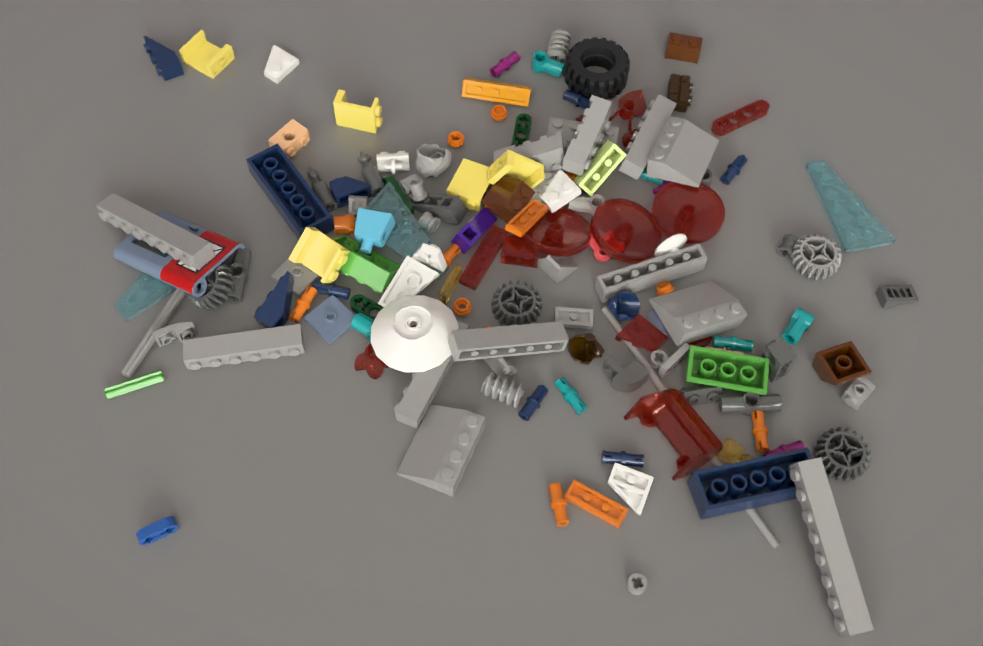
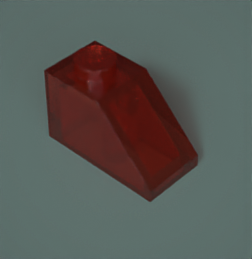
(517, 252)

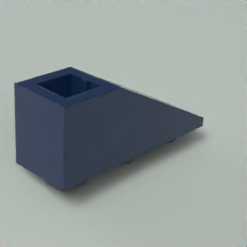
(165, 59)
(276, 307)

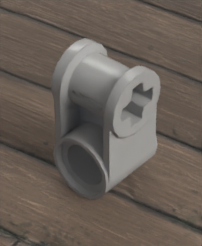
(413, 187)

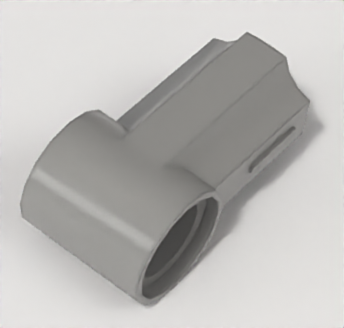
(586, 204)

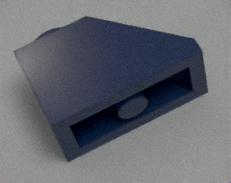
(345, 186)

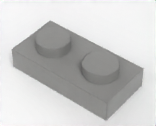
(574, 317)

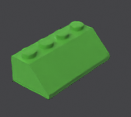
(368, 269)
(727, 370)

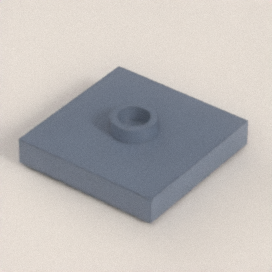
(330, 319)

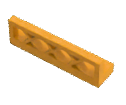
(496, 91)

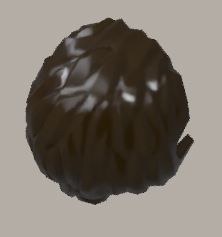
(585, 348)

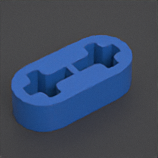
(157, 530)

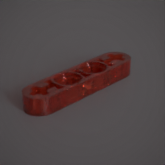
(728, 126)

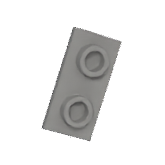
(501, 366)

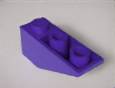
(474, 229)

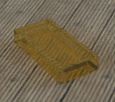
(450, 284)

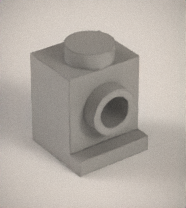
(858, 392)

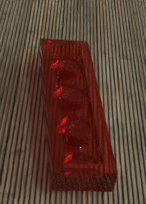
(483, 257)

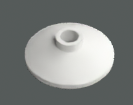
(671, 244)

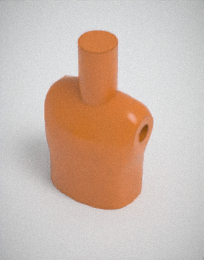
(344, 224)

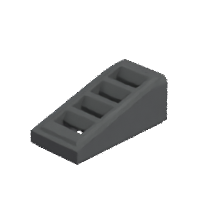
(886, 301)

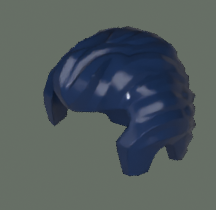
(624, 305)

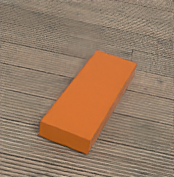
(526, 218)
(596, 503)

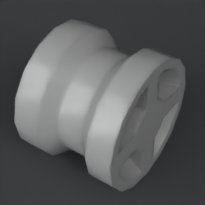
(429, 222)

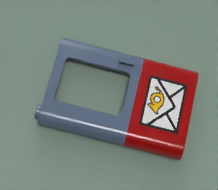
(175, 271)

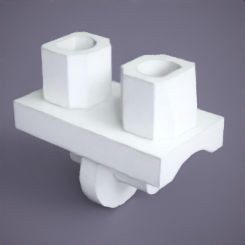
(393, 162)

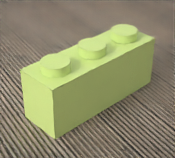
(601, 167)

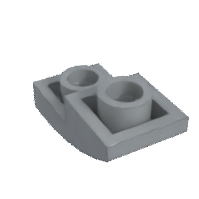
(181, 331)

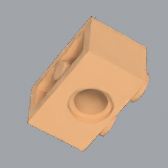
(290, 138)

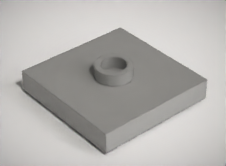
(301, 274)

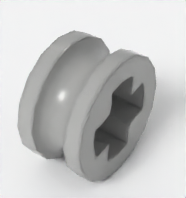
(660, 354)
(631, 589)

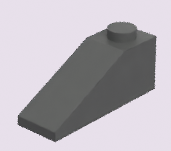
(446, 207)

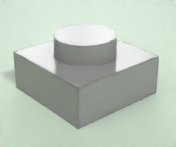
(357, 202)

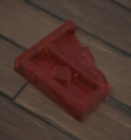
(642, 334)

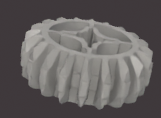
(816, 256)

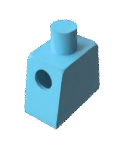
(372, 228)

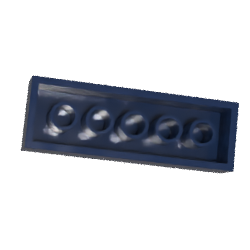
(289, 191)
(745, 484)

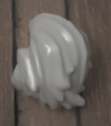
(432, 160)

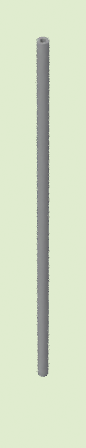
(660, 386)

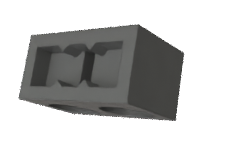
(780, 358)

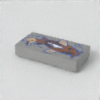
(673, 361)

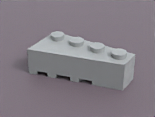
(588, 136)
(546, 151)

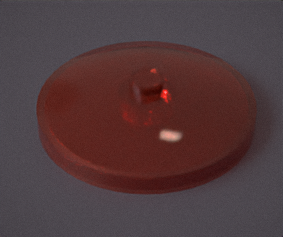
(688, 211)
(625, 230)
(559, 233)

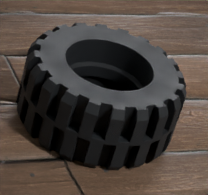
(602, 54)

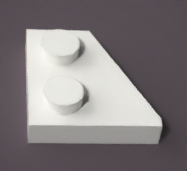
(279, 64)
(560, 191)
(430, 256)
(630, 486)

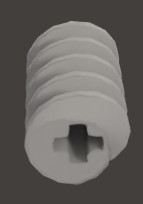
(558, 45)
(503, 390)

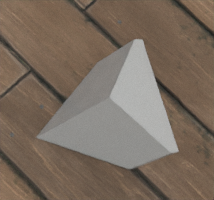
(557, 267)

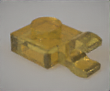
(733, 452)

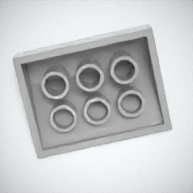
(681, 153)
(698, 312)
(442, 448)

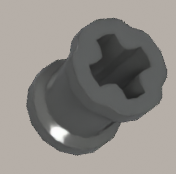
(786, 248)

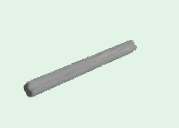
(148, 340)

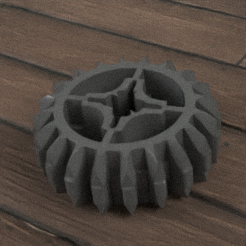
(218, 288)
(524, 298)
(847, 447)

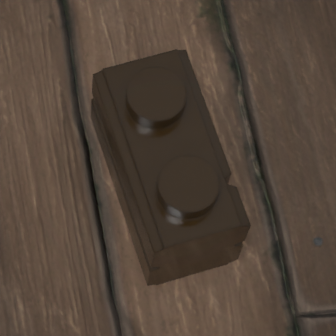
(679, 90)

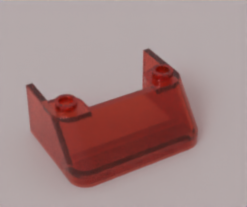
(680, 426)

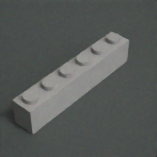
(648, 134)
(651, 272)
(507, 341)
(243, 346)
(422, 392)

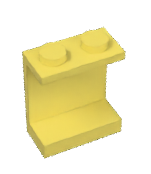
(205, 55)
(357, 116)
(517, 167)
(470, 184)
(320, 254)

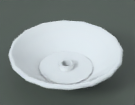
(416, 347)

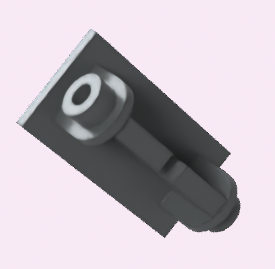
(704, 395)

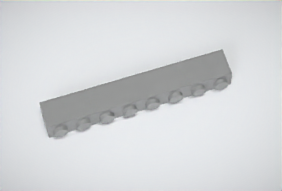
(156, 231)
(830, 548)

